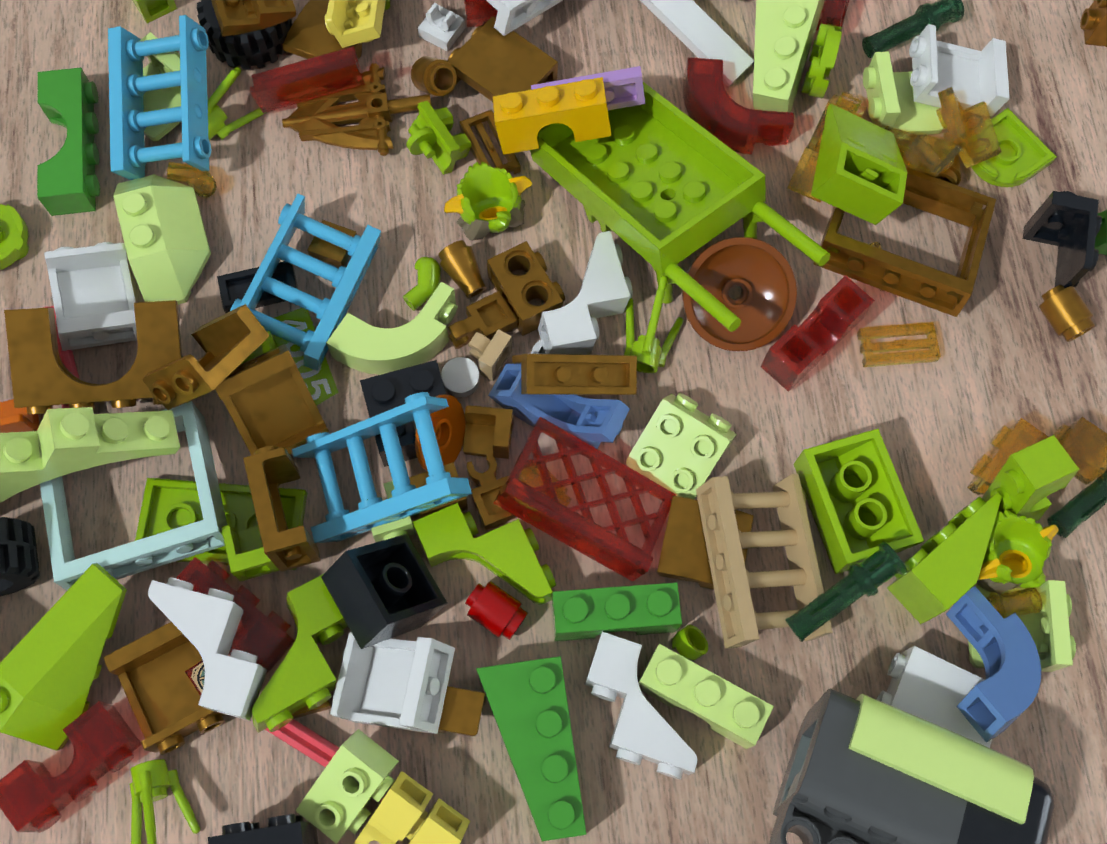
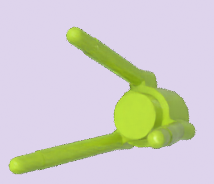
(217, 116)
(647, 347)
(149, 785)

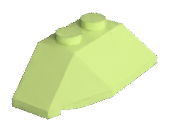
(162, 236)

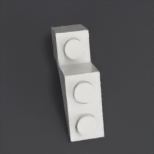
(602, 294)
(210, 625)
(639, 727)

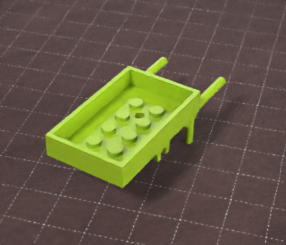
(665, 190)

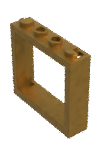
(907, 277)

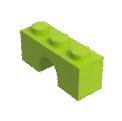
(1031, 477)

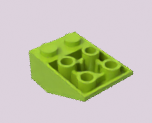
(859, 167)
(947, 562)

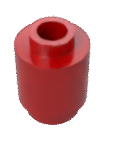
(495, 610)

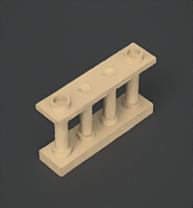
(727, 564)

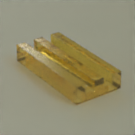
(898, 358)

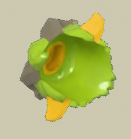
(488, 201)
(1016, 553)

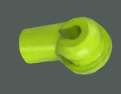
(428, 280)

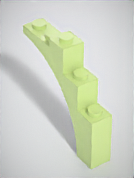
(81, 440)

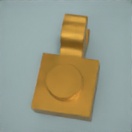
(485, 318)

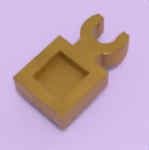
(487, 492)

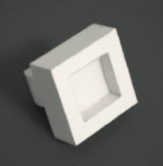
(441, 27)

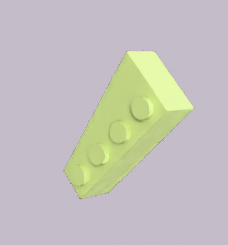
(781, 50)

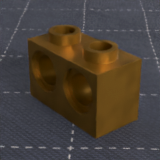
(521, 289)

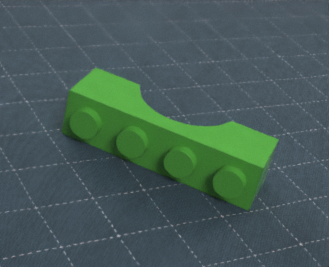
(69, 179)

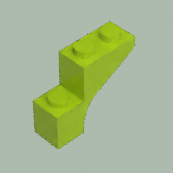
(503, 551)
(304, 673)

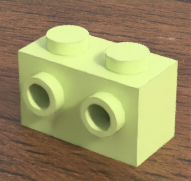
(347, 785)

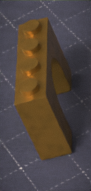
(44, 381)

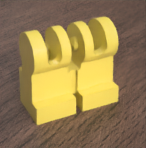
(404, 815)

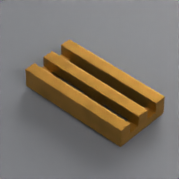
(476, 121)

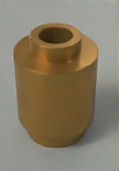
(433, 76)
(1066, 312)

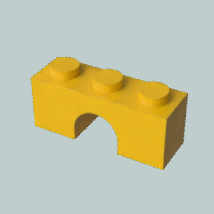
(574, 104)

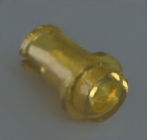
(1018, 602)

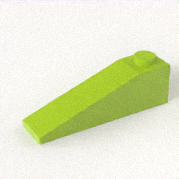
(58, 659)

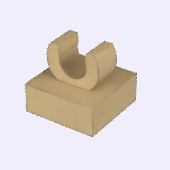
(491, 353)

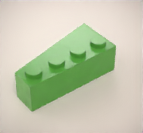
(537, 733)

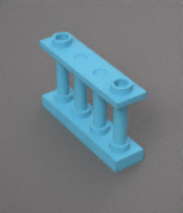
(126, 99)
(344, 279)
(405, 498)

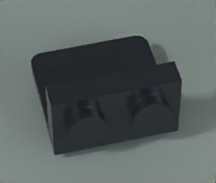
(1072, 226)

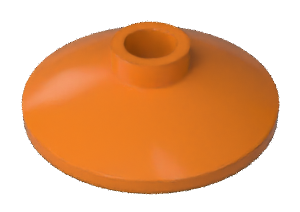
(449, 431)

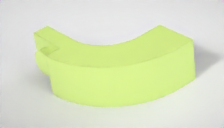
(391, 349)

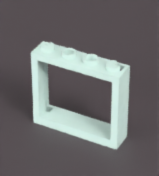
(152, 550)

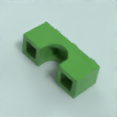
(614, 609)

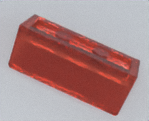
(307, 79)

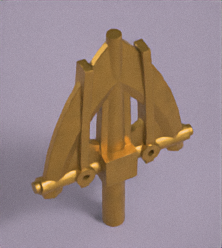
(319, 117)

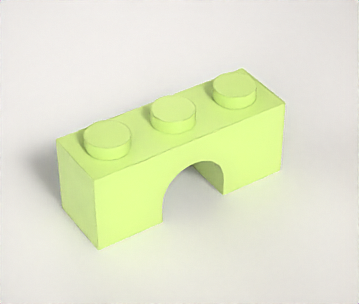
(715, 700)

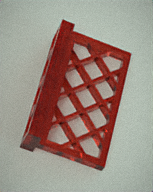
(581, 530)

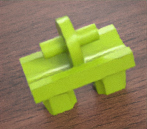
(432, 137)

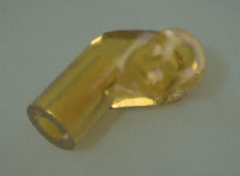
(200, 180)

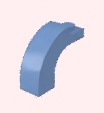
(582, 417)
(1009, 664)

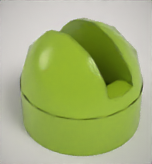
(690, 643)

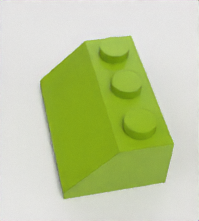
(856, 498)

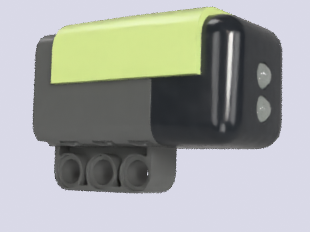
(897, 779)

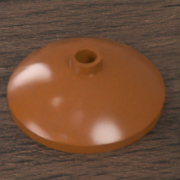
(765, 297)

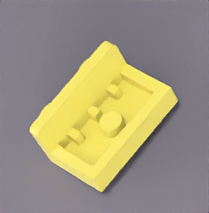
(355, 20)

